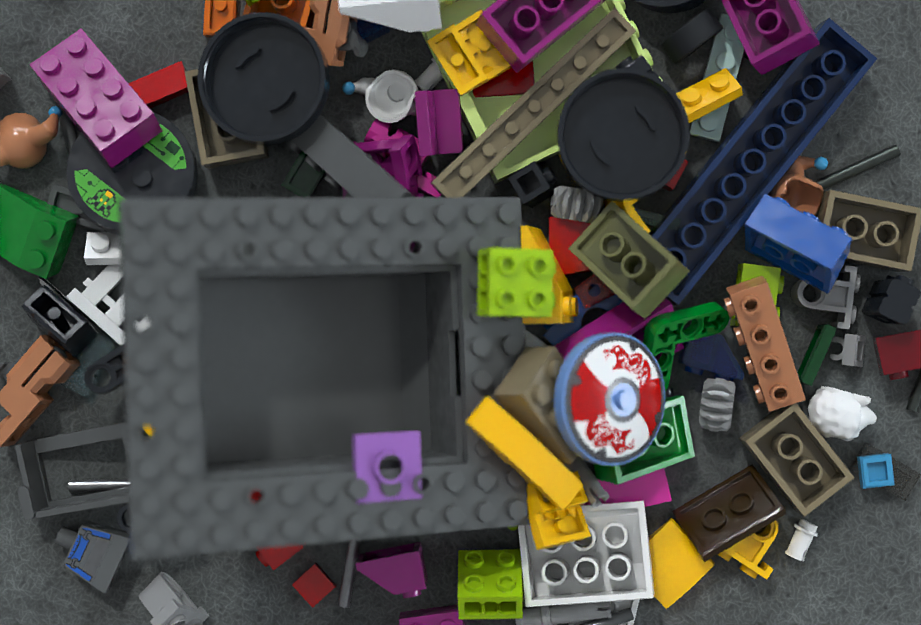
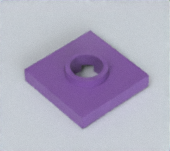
(371, 448)

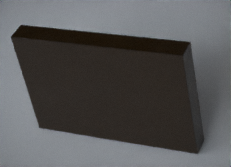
(729, 512)

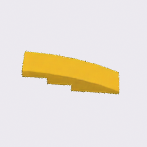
(524, 453)

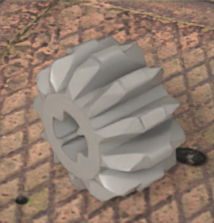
(575, 204)
(717, 404)

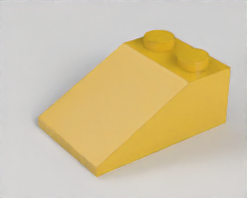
(565, 304)

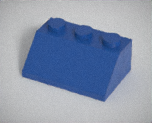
(797, 242)

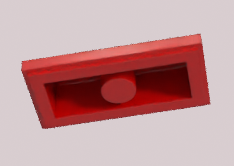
(508, 83)
(161, 85)

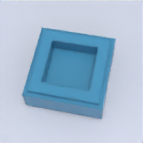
(875, 470)

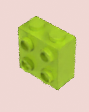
(515, 282)
(490, 584)

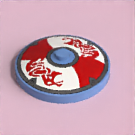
(609, 399)

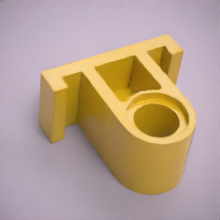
(751, 550)

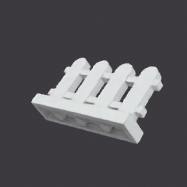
(96, 293)

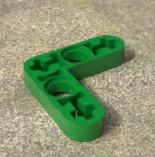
(667, 330)

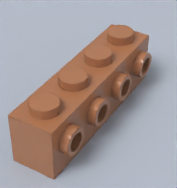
(765, 344)

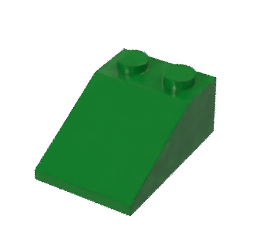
(34, 232)
(669, 447)

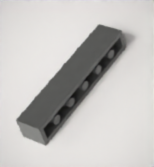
(345, 163)

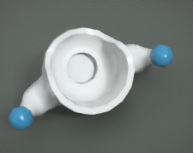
(387, 96)

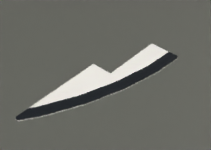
(43, 281)

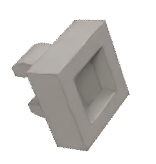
(852, 351)

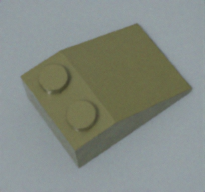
(628, 260)

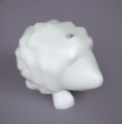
(839, 413)

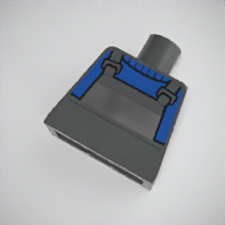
(95, 553)

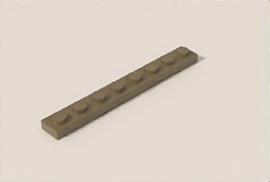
(534, 106)

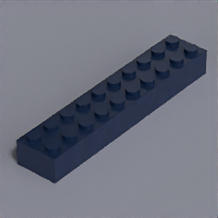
(760, 151)

